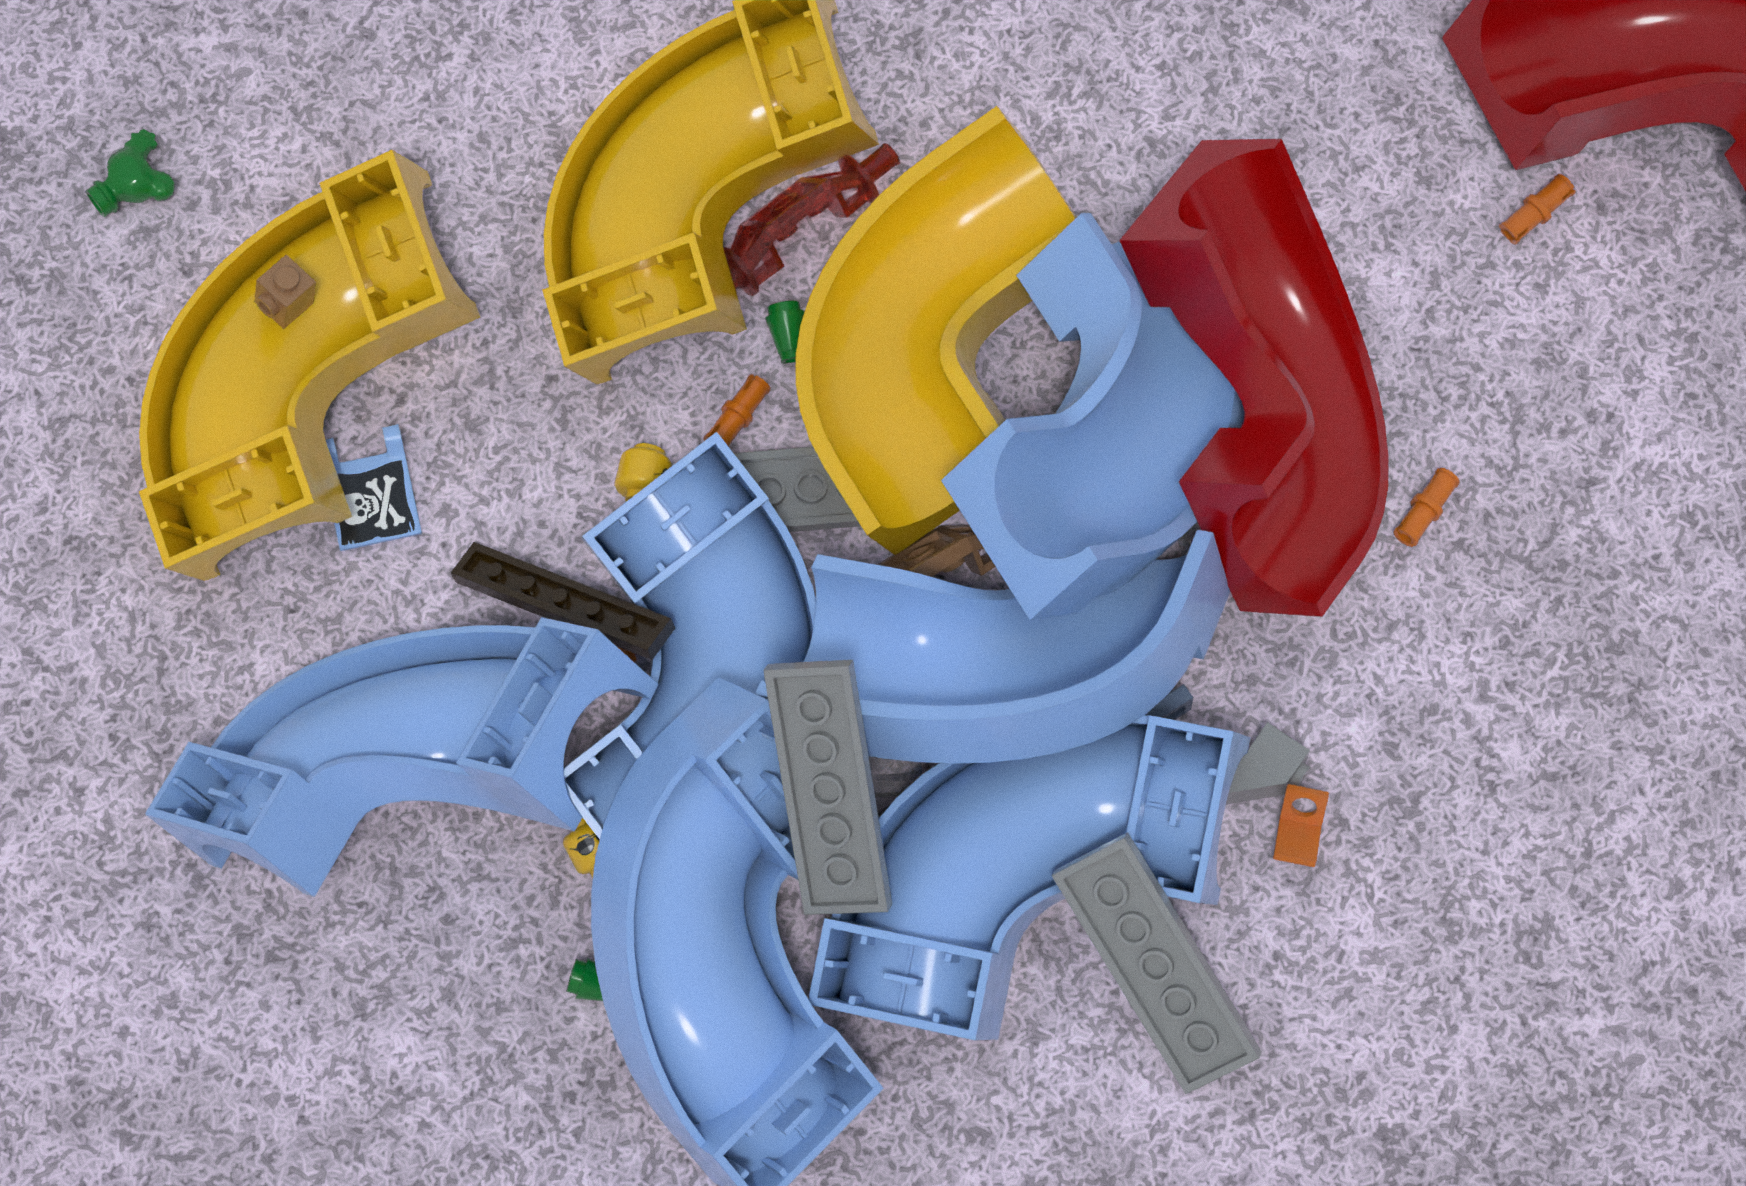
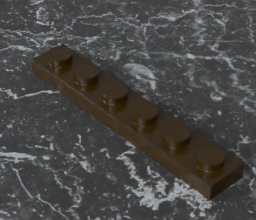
(562, 599)

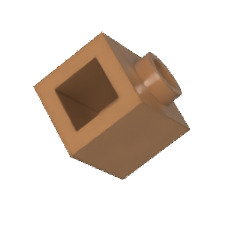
(284, 291)

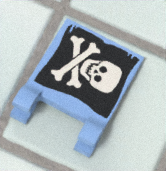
(377, 495)

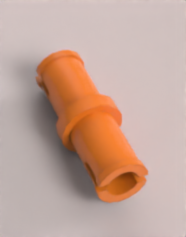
(1537, 209)
(739, 410)
(1426, 507)

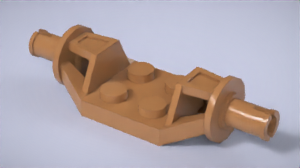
(943, 551)

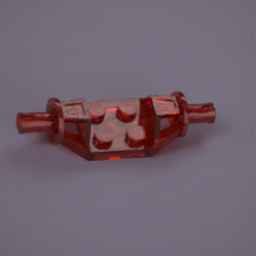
(802, 198)

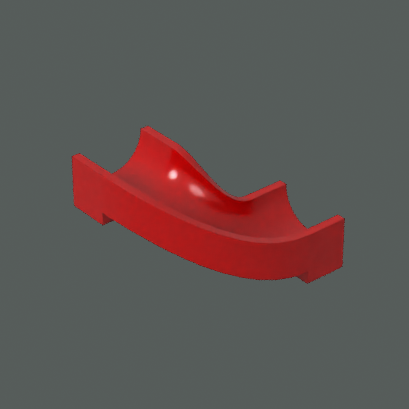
(1602, 68)
(1260, 294)

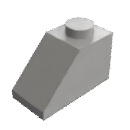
(1269, 767)

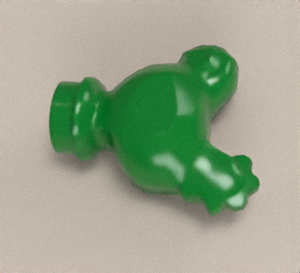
(131, 177)

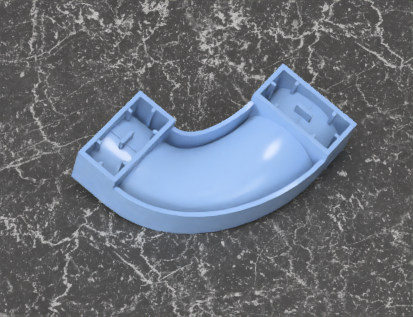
(1095, 491)
(398, 719)
(977, 857)
(698, 957)

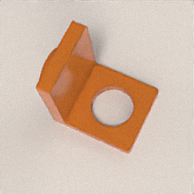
(1299, 831)

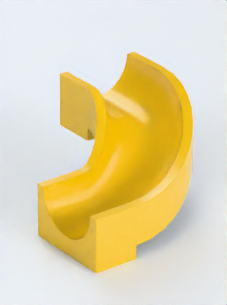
(671, 161)
(902, 318)
(243, 403)

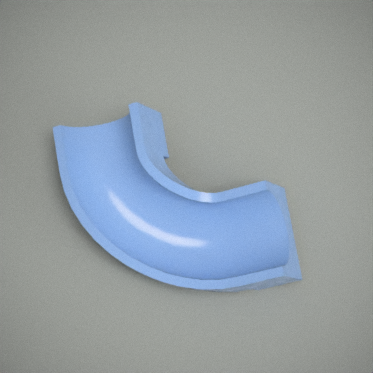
(729, 578)
(976, 681)

